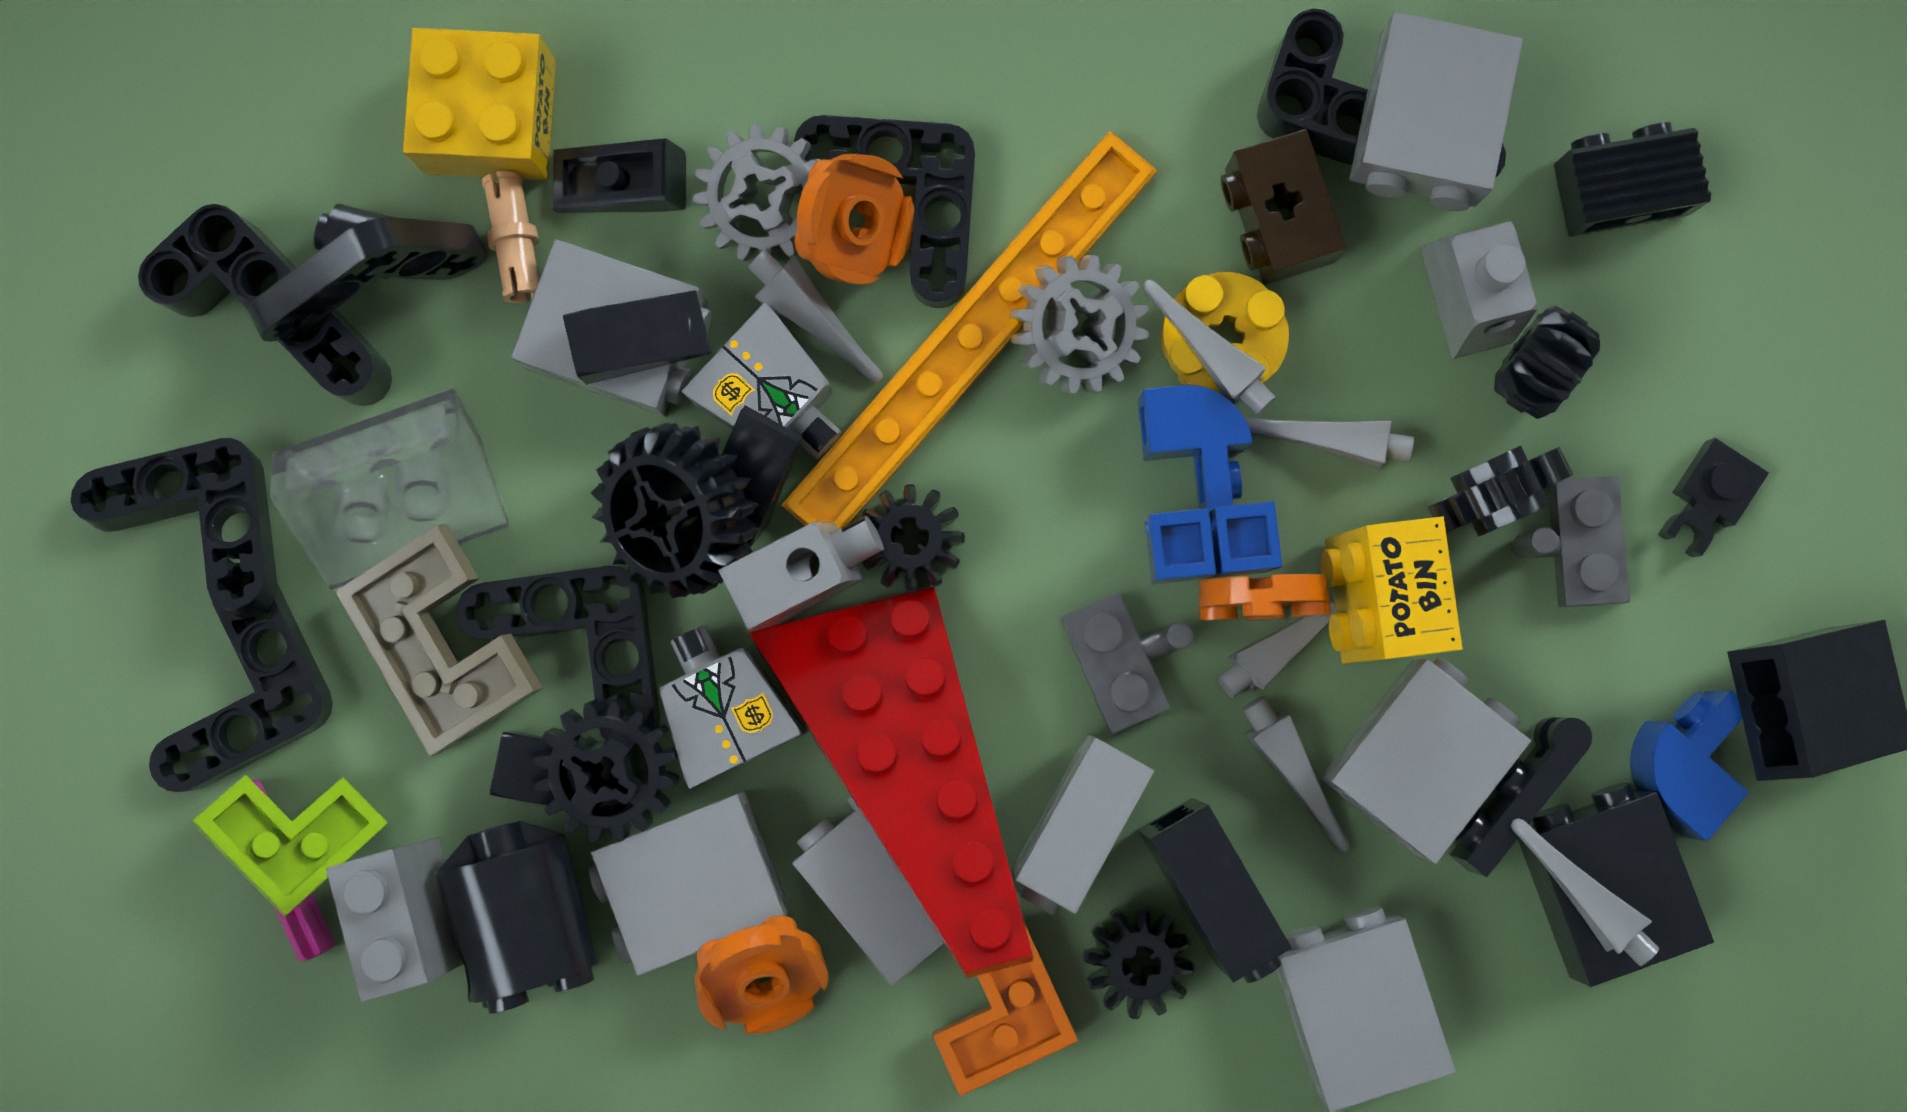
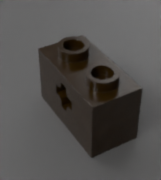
(1291, 176)

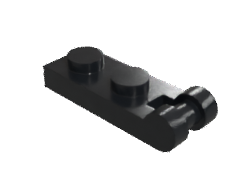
(1522, 793)

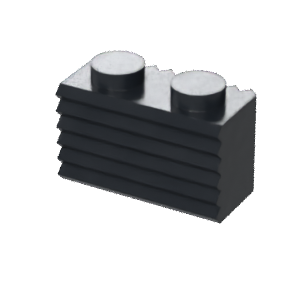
(1631, 179)

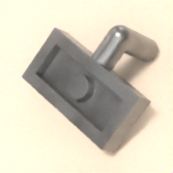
(1583, 541)
(1119, 661)

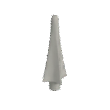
(795, 297)
(1230, 368)
(1357, 440)
(1265, 659)
(1281, 746)
(1608, 916)

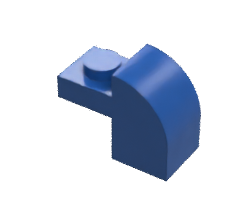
(1200, 425)
(1679, 765)

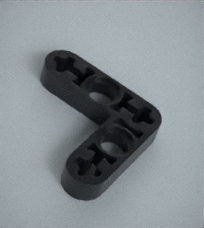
(931, 184)
(357, 258)
(204, 493)
(602, 626)
(272, 687)

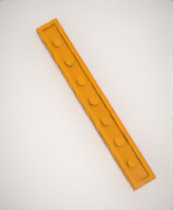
(968, 338)

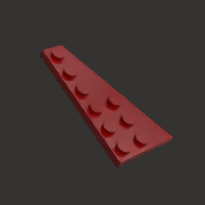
(898, 734)

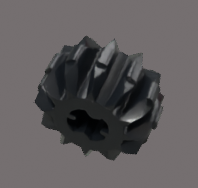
(1547, 362)
(927, 525)
(1154, 977)

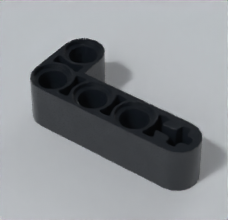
(1312, 84)
(240, 271)

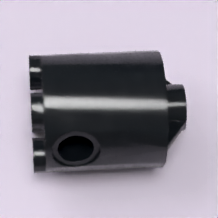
(516, 914)

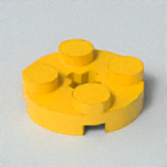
(1236, 299)

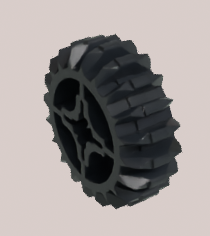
(658, 473)

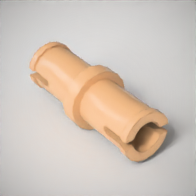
(511, 236)

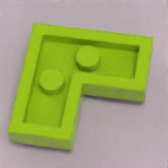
(283, 855)

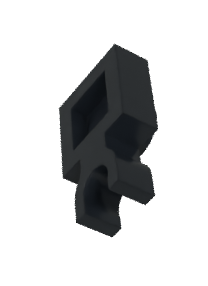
(1716, 489)

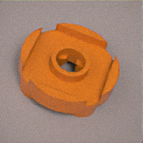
(824, 214)
(1263, 597)
(774, 949)

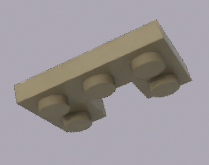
(392, 615)

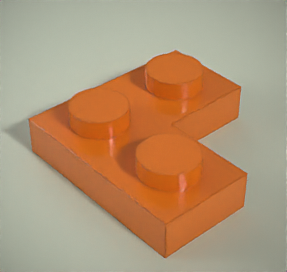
(1010, 1033)

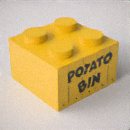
(479, 103)
(1391, 591)

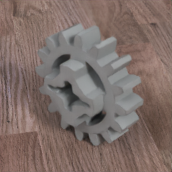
(749, 169)
(1101, 310)

